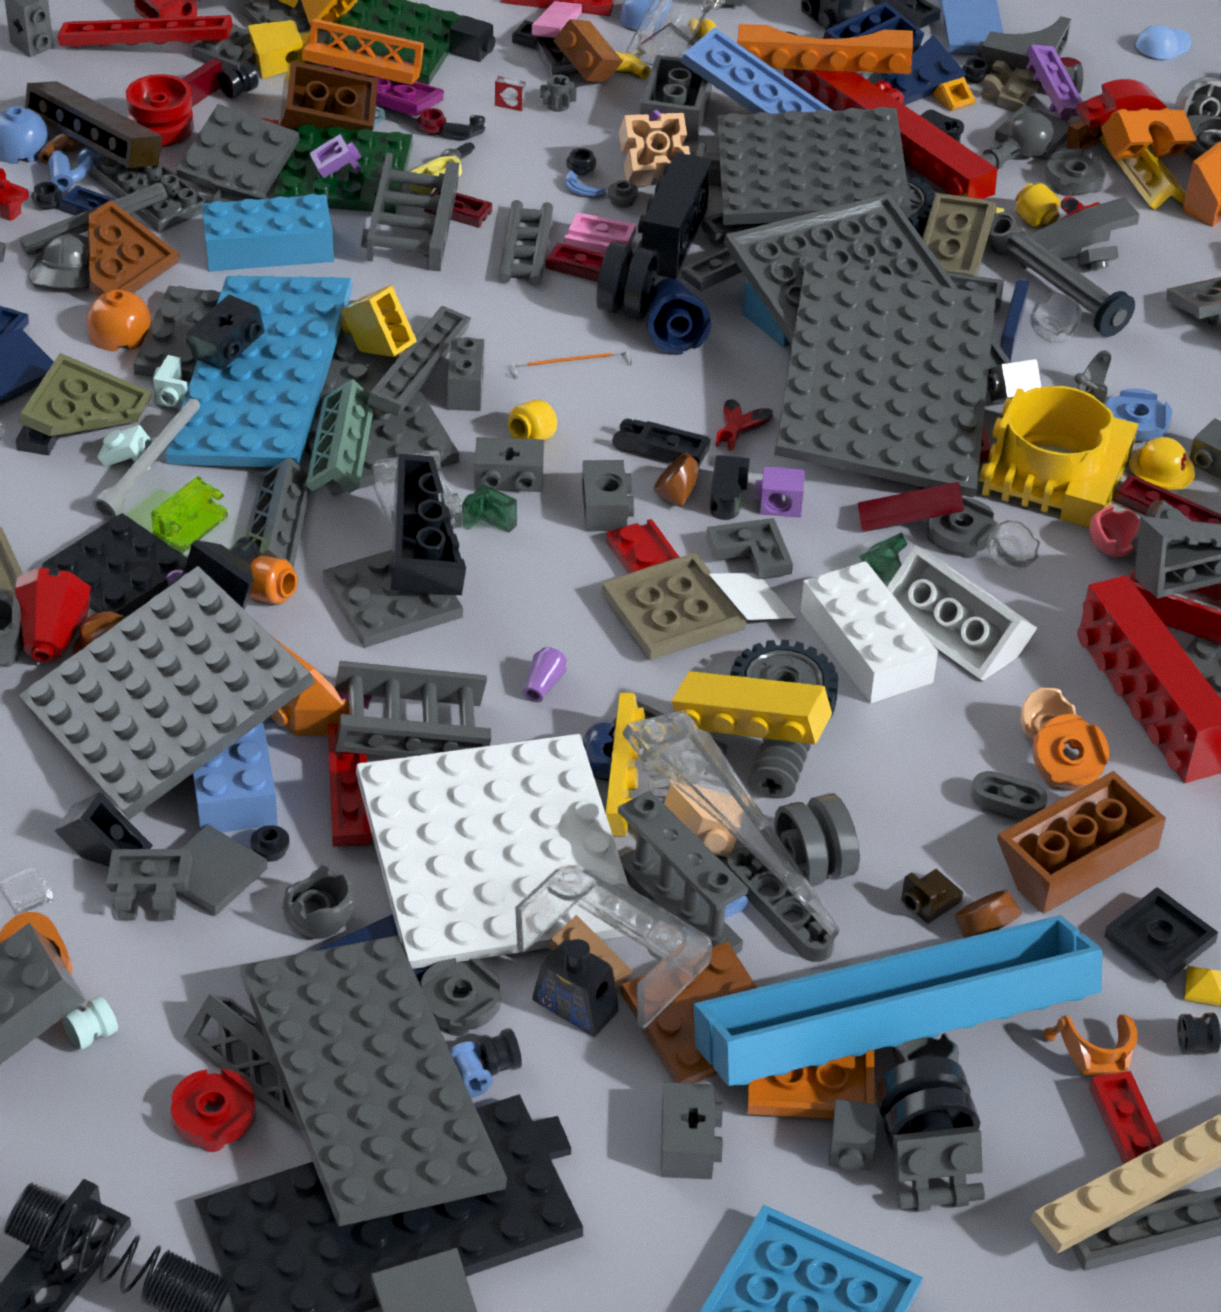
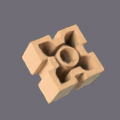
(651, 145)

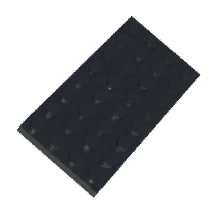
(291, 1256)

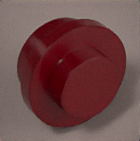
(431, 121)

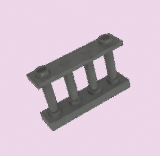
(437, 225)
(403, 737)
(680, 853)

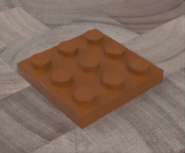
(673, 1029)

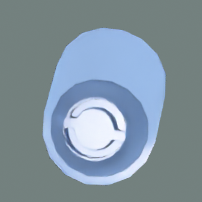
(1163, 42)

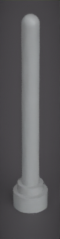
(110, 501)

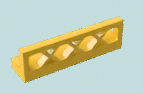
(1150, 177)

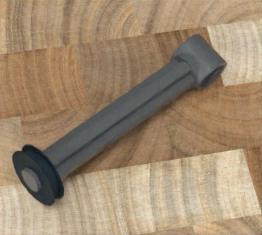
(1110, 311)

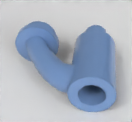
(61, 171)

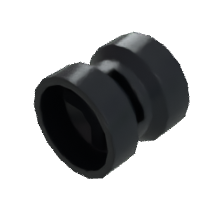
(239, 79)

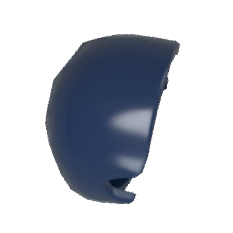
(599, 746)

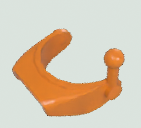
(1093, 1059)

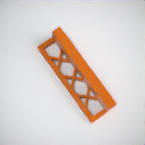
(362, 62)

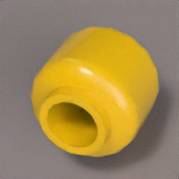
(1037, 205)
(532, 420)

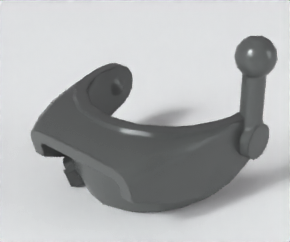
(1199, 124)
(1094, 376)

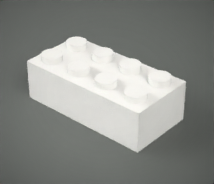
(868, 632)

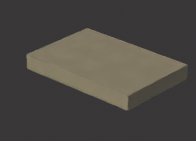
(959, 231)

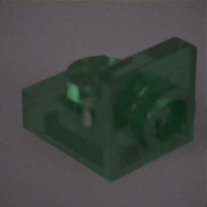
(491, 507)
(884, 556)

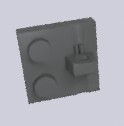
(1199, 299)

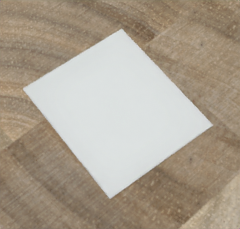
(752, 596)

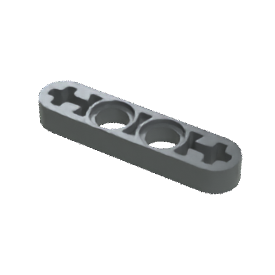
(782, 902)

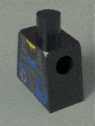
(577, 986)

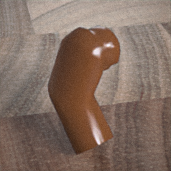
(57, 143)

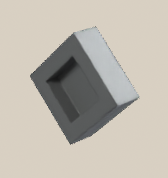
(1097, 257)

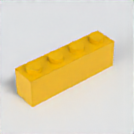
(754, 706)

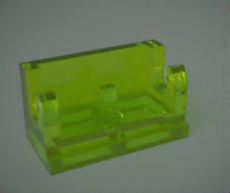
(188, 515)

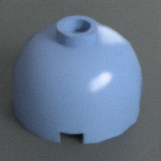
(21, 135)

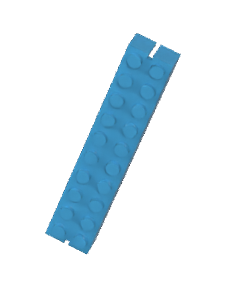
(896, 999)

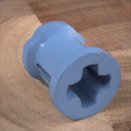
(467, 1060)

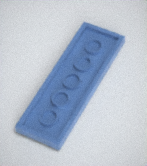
(746, 77)

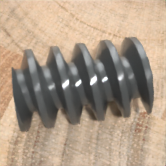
(778, 767)

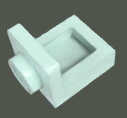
(168, 384)
(124, 445)

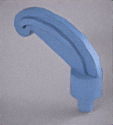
(581, 189)

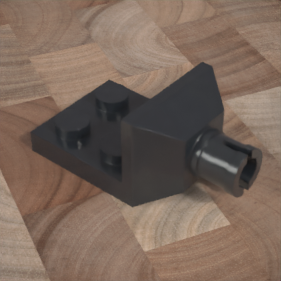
(225, 566)

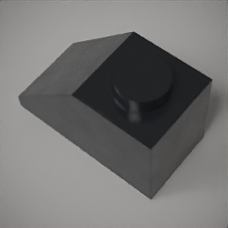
(96, 828)

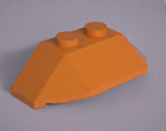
(312, 708)

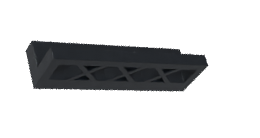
(36, 1268)

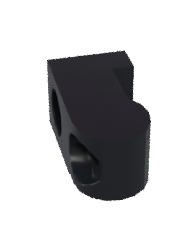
(728, 479)

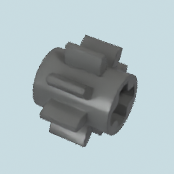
(558, 93)

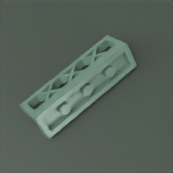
(341, 438)

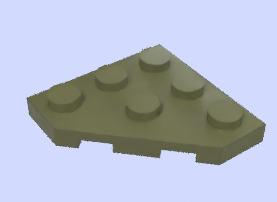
(82, 399)

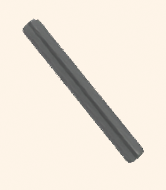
(79, 223)

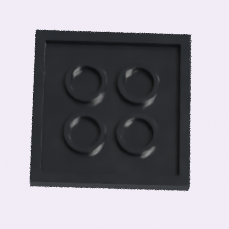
(120, 564)

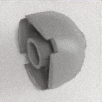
(1201, 98)

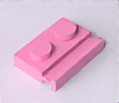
(597, 232)

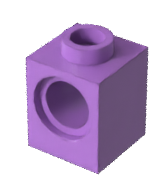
(780, 491)

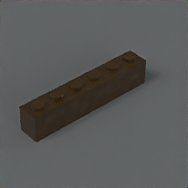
(94, 124)

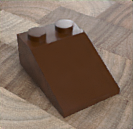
(327, 98)

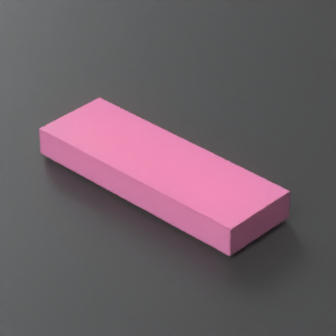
(555, 18)

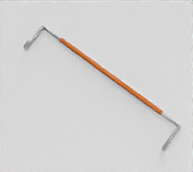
(571, 358)

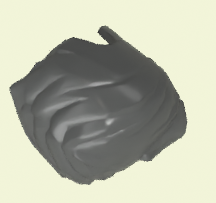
(319, 903)

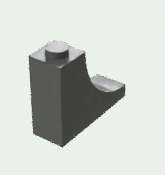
(1013, 47)

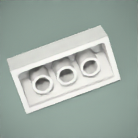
(959, 615)

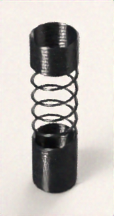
(174, 1285)

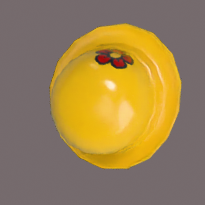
(1163, 464)

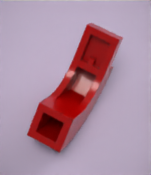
(1117, 95)

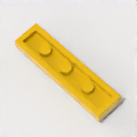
(623, 773)

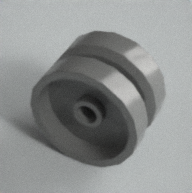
(819, 838)

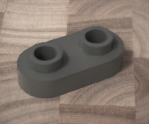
(1008, 794)

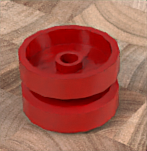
(162, 106)

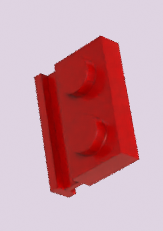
(640, 546)

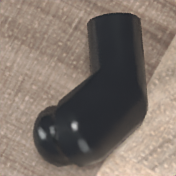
(465, 132)

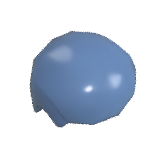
(633, 12)

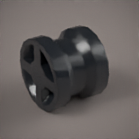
(1199, 1033)
(500, 1051)

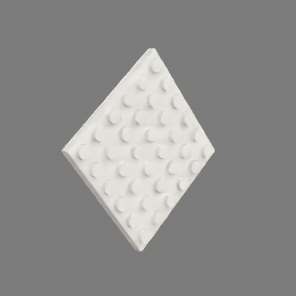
(476, 835)

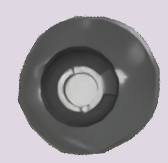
(62, 263)

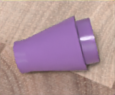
(545, 670)

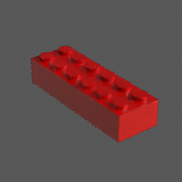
(1153, 677)

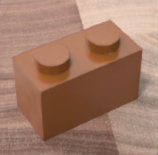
(587, 50)

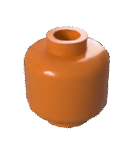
(273, 580)

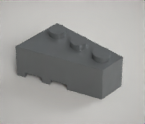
(1177, 555)

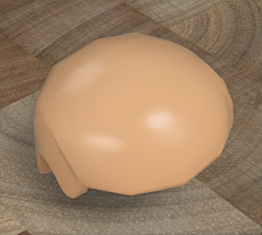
(1041, 707)

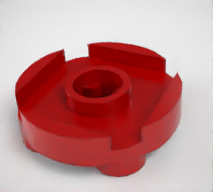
(215, 1128)

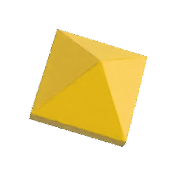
(1203, 985)

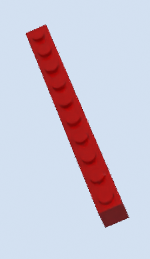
(923, 144)

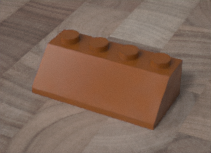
(1080, 841)

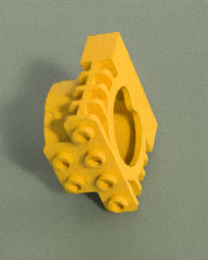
(1073, 482)

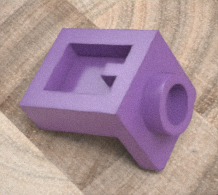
(334, 155)

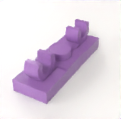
(1054, 80)

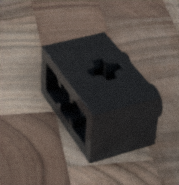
(225, 332)

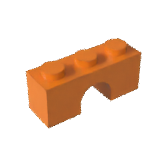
(1133, 131)

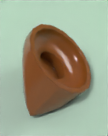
(678, 480)
(987, 914)

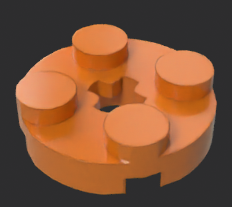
(1080, 735)

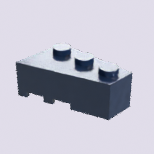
(873, 20)

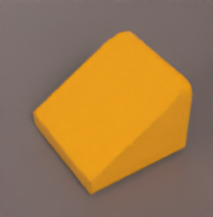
(954, 94)

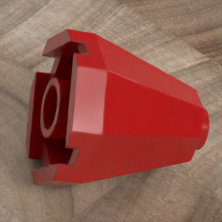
(50, 611)

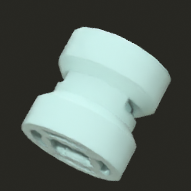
(91, 1022)

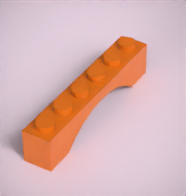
(876, 53)

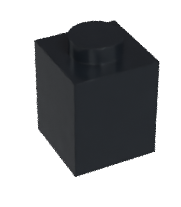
(471, 38)

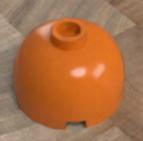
(118, 320)

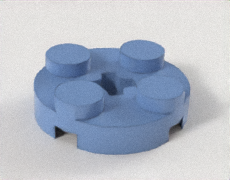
(1153, 417)

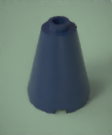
(677, 318)

